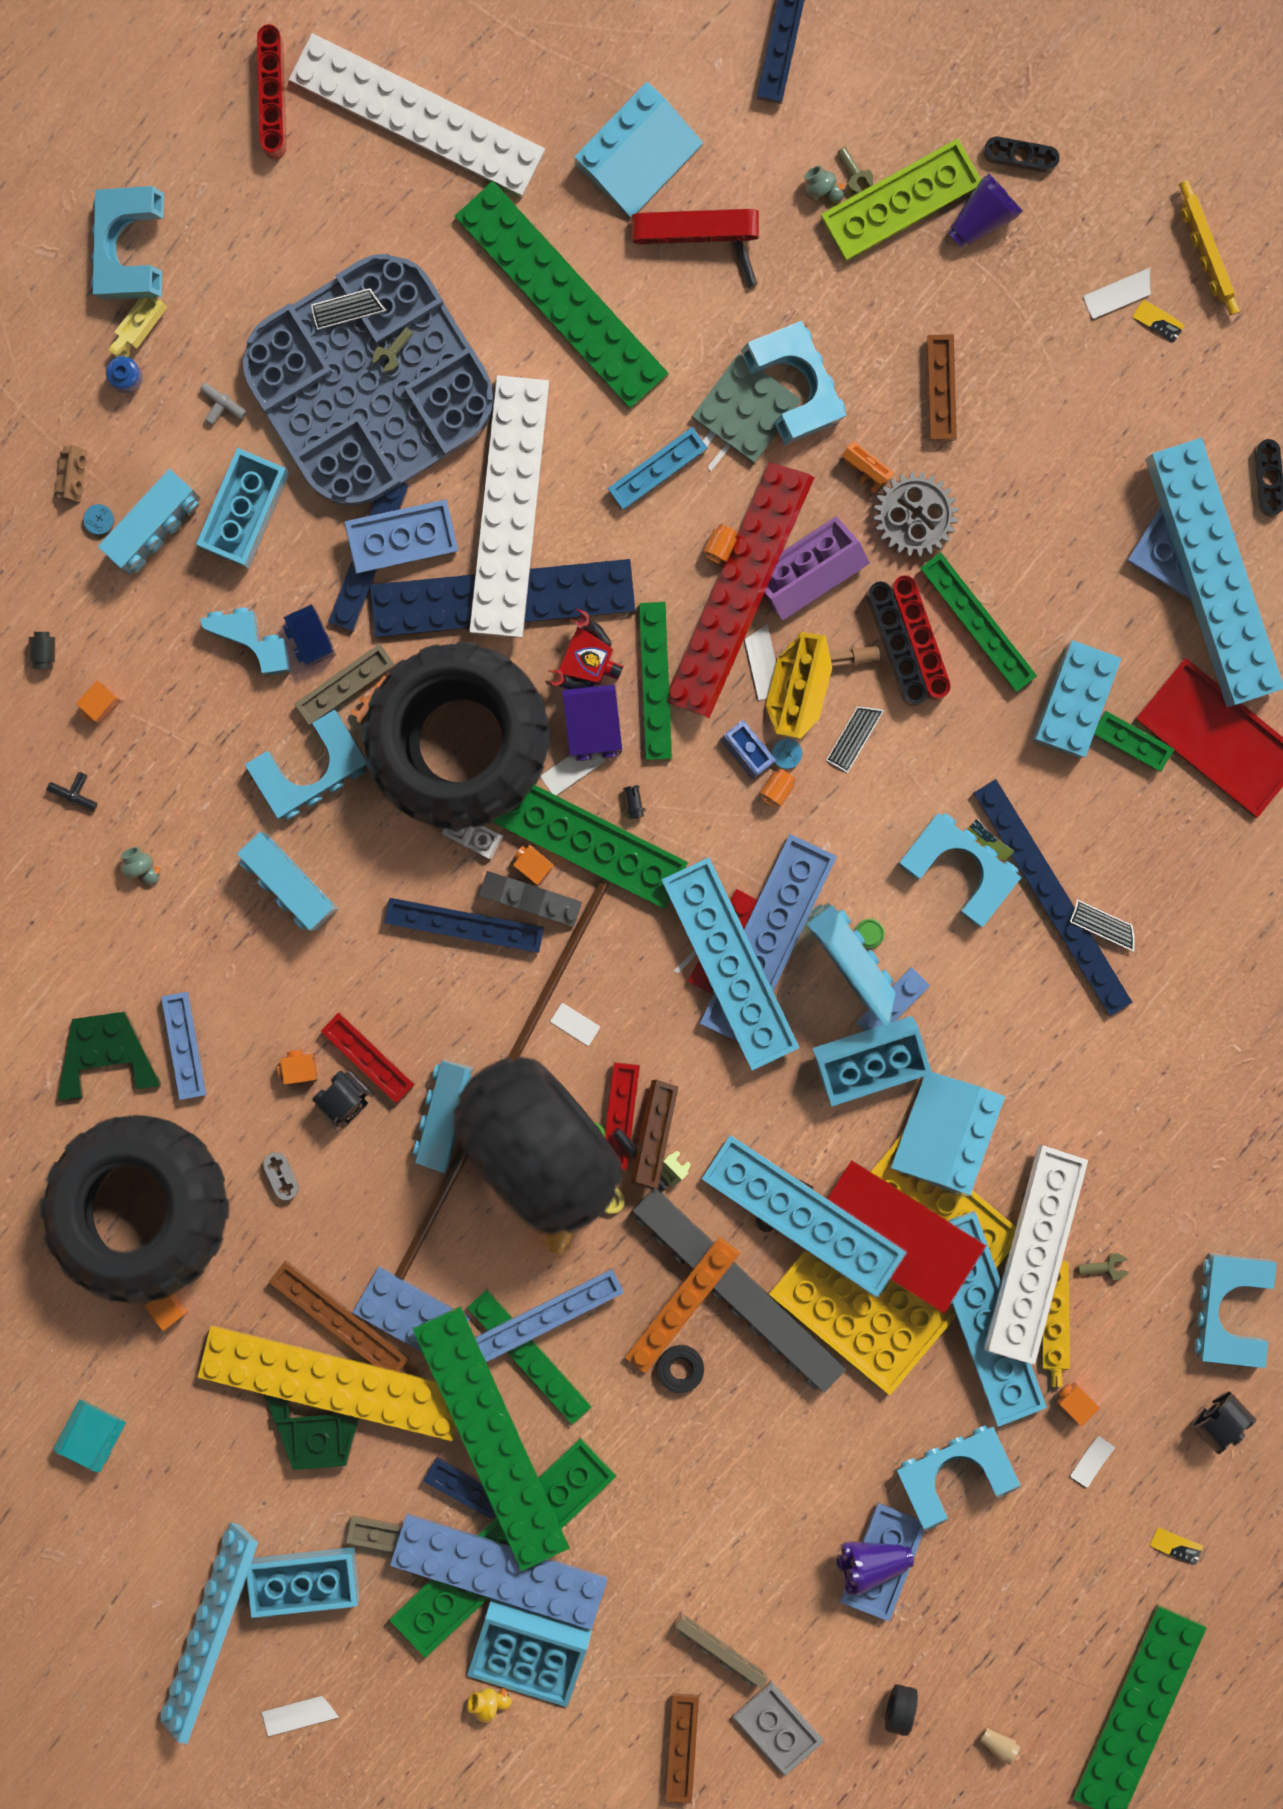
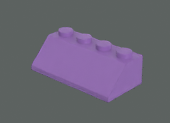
(814, 567)

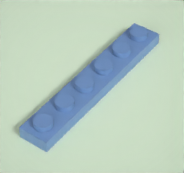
(549, 1314)

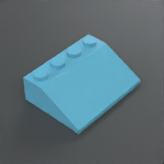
(638, 150)
(855, 962)
(947, 1133)
(529, 1652)

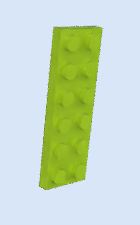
(901, 200)

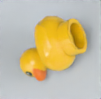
(486, 1702)

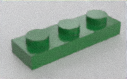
(1133, 741)

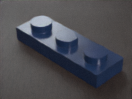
(459, 1486)

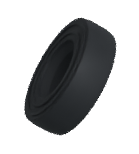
(675, 1384)

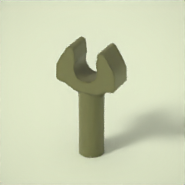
(855, 172)
(392, 351)
(1103, 1267)

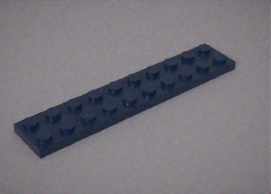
(551, 595)

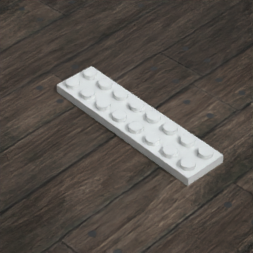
(1036, 1254)

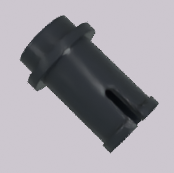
(633, 802)

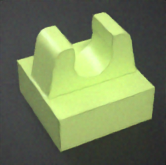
(672, 1170)

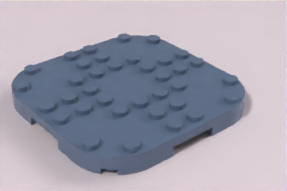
(344, 416)

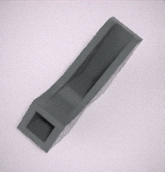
(530, 898)

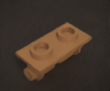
(73, 461)

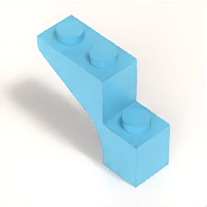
(243, 629)

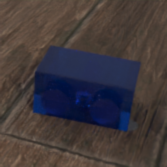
(309, 636)

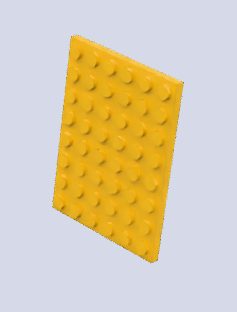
(890, 1331)

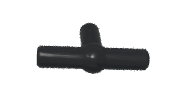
(73, 795)

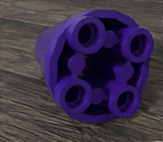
(984, 212)
(871, 1564)

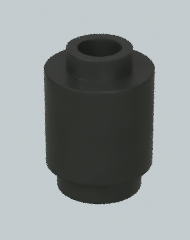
(41, 650)

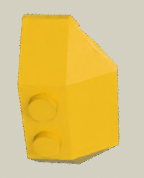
(799, 685)

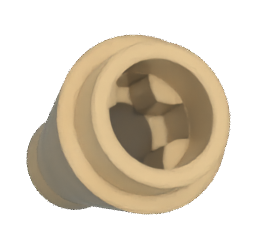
(1001, 1746)

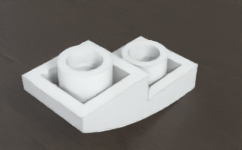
(478, 839)

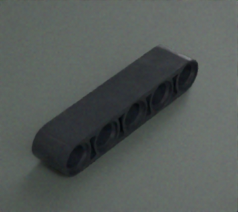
(896, 630)

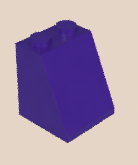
(592, 722)

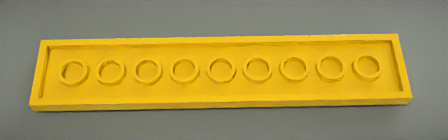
(326, 1382)

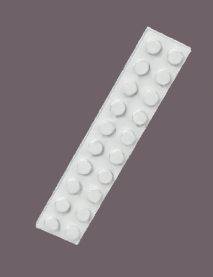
(417, 115)
(509, 507)

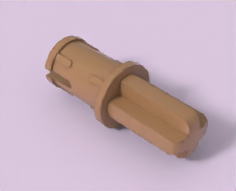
(855, 656)

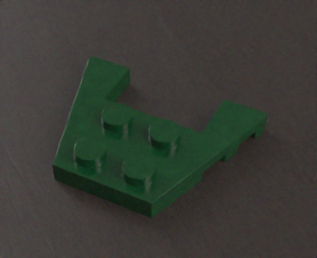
(103, 1042)
(313, 1439)

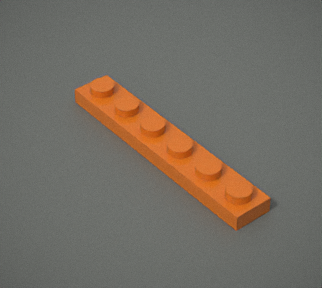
(682, 1304)

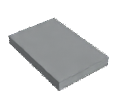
(778, 1728)

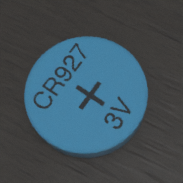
(98, 519)
(787, 753)

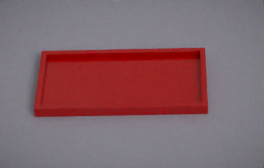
(1219, 741)
(937, 1251)

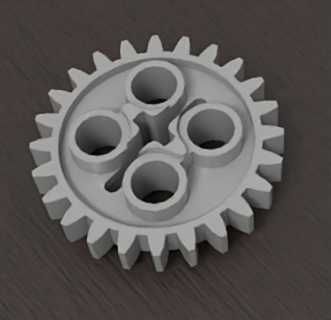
(931, 496)

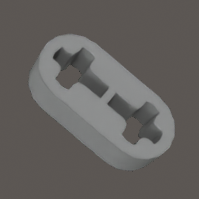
(275, 1178)

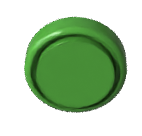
(872, 932)

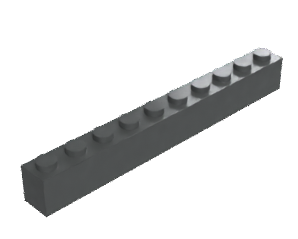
(742, 1292)

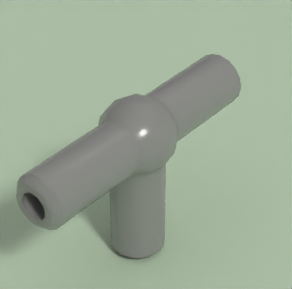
(222, 402)

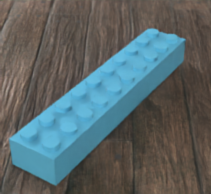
(1214, 572)

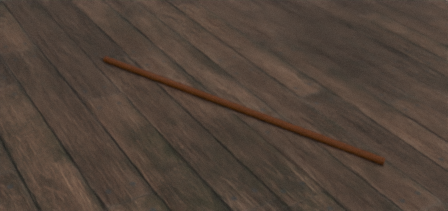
(515, 1052)

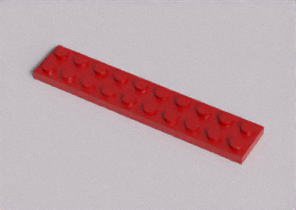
(739, 589)

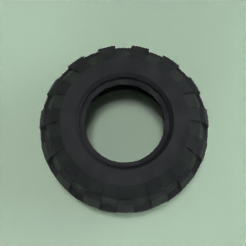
(409, 697)
(536, 1146)
(193, 1218)

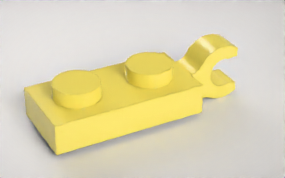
(137, 325)

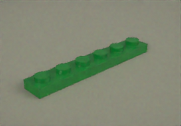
(978, 622)
(655, 680)
(534, 1361)

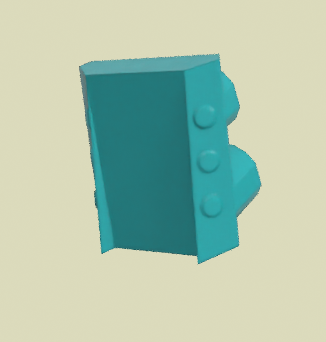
(89, 1436)

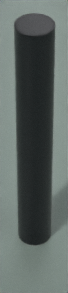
(745, 263)
(631, 1149)

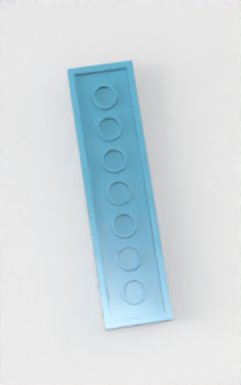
(730, 963)
(804, 1216)
(1007, 1382)
(208, 1632)

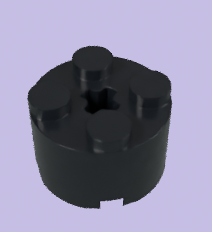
(342, 1099)
(1223, 1422)

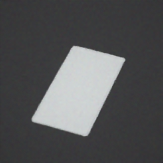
(575, 1024)

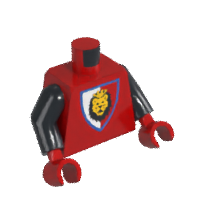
(586, 657)

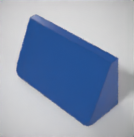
(747, 749)

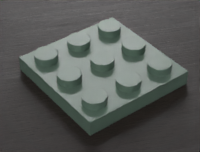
(744, 409)

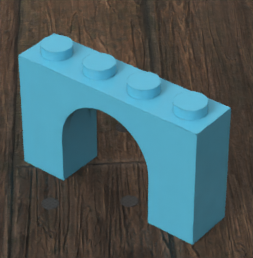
(113, 212)
(795, 347)
(345, 761)
(996, 877)
(1223, 1275)
(981, 1448)

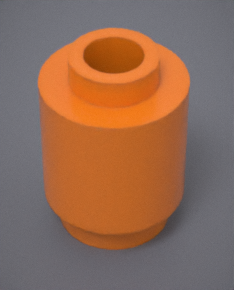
(720, 544)
(777, 788)

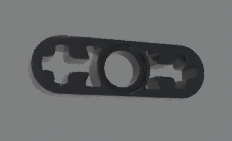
(1013, 162)
(1277, 469)

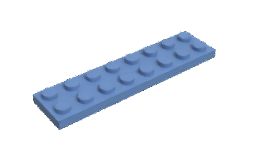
(780, 915)
(494, 1572)

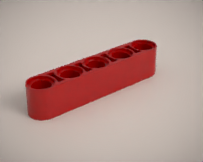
(268, 79)
(695, 226)
(921, 624)

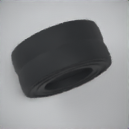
(901, 1710)

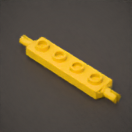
(1203, 239)
(1057, 1329)

